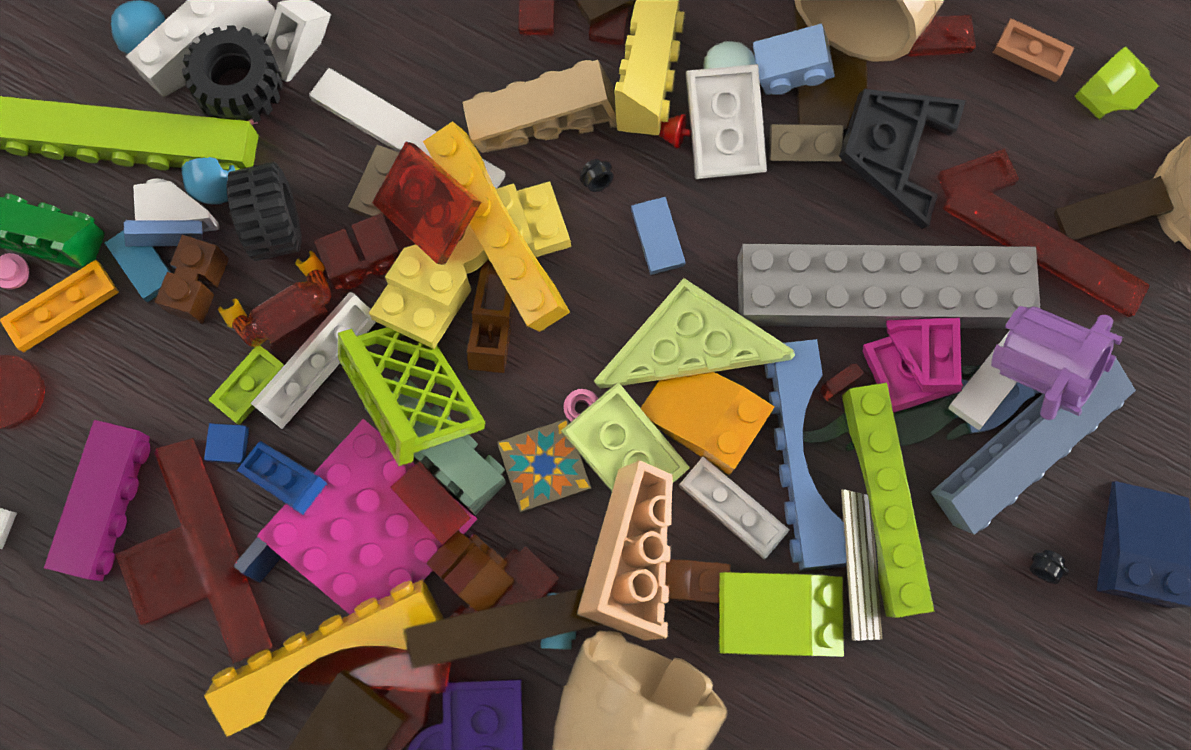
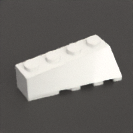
(162, 52)

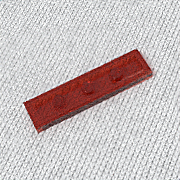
(378, 669)

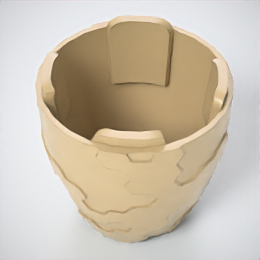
(635, 700)

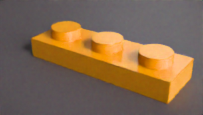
(59, 306)

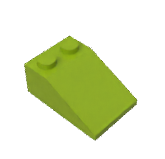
(781, 614)

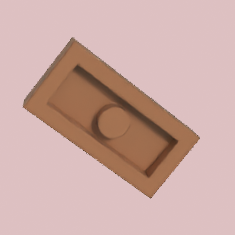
(1033, 50)

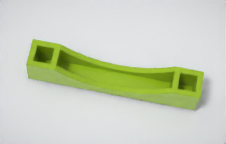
(898, 545)

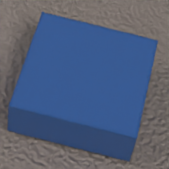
(226, 443)

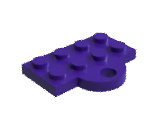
(477, 718)

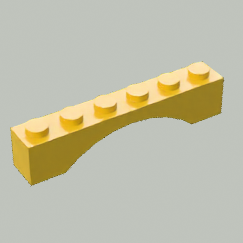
(502, 242)
(245, 694)

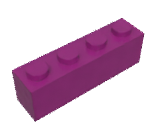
(98, 501)

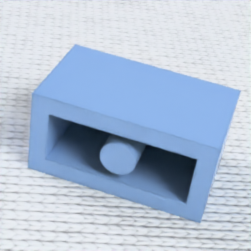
(794, 60)

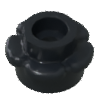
(596, 175)
(1049, 566)

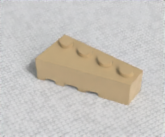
(541, 107)

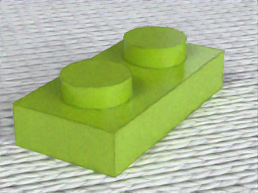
(245, 384)

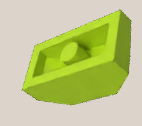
(1118, 85)

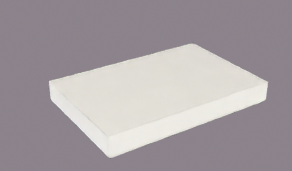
(726, 121)

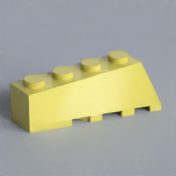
(647, 66)

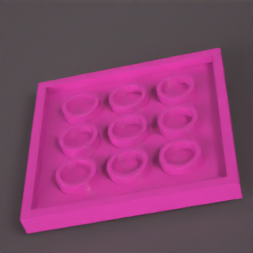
(357, 531)

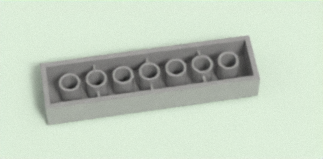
(884, 282)

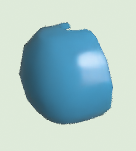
(134, 23)
(206, 180)

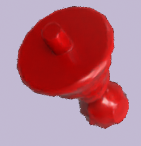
(675, 130)

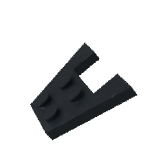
(885, 141)

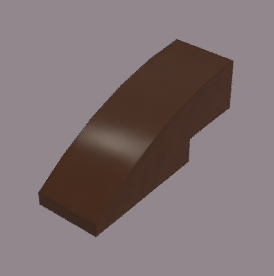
(491, 323)

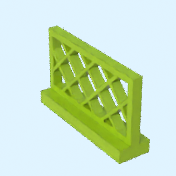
(382, 403)

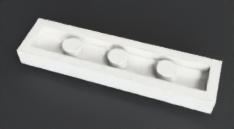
(312, 362)

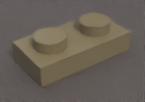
(805, 142)
(371, 181)

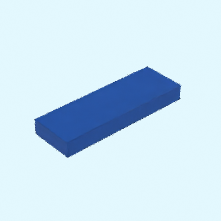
(282, 477)

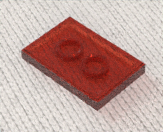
(426, 203)

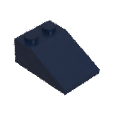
(1147, 547)

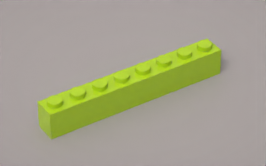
(122, 135)

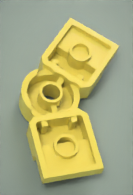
(428, 295)

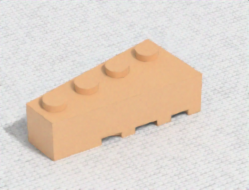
(631, 555)

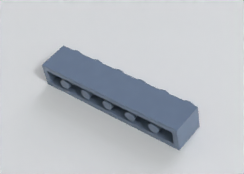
(1023, 454)

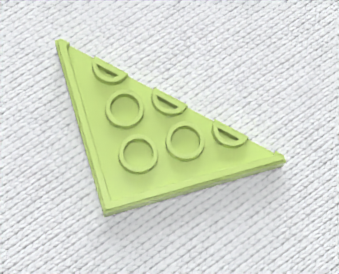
(691, 337)

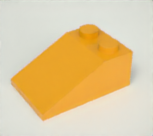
(708, 416)

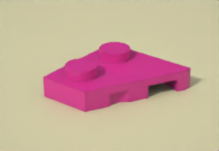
(930, 351)

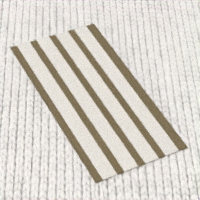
(861, 567)

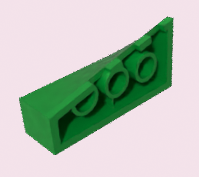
(48, 233)

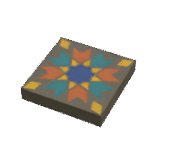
(543, 466)

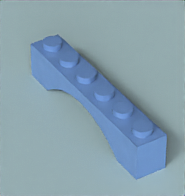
(817, 530)

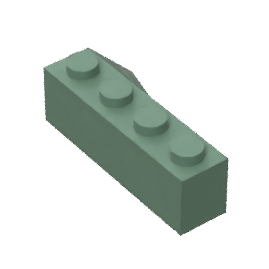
(456, 462)

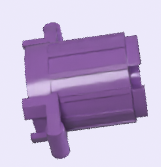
(1056, 357)

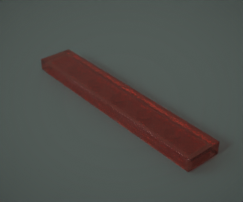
(1053, 249)
(213, 550)

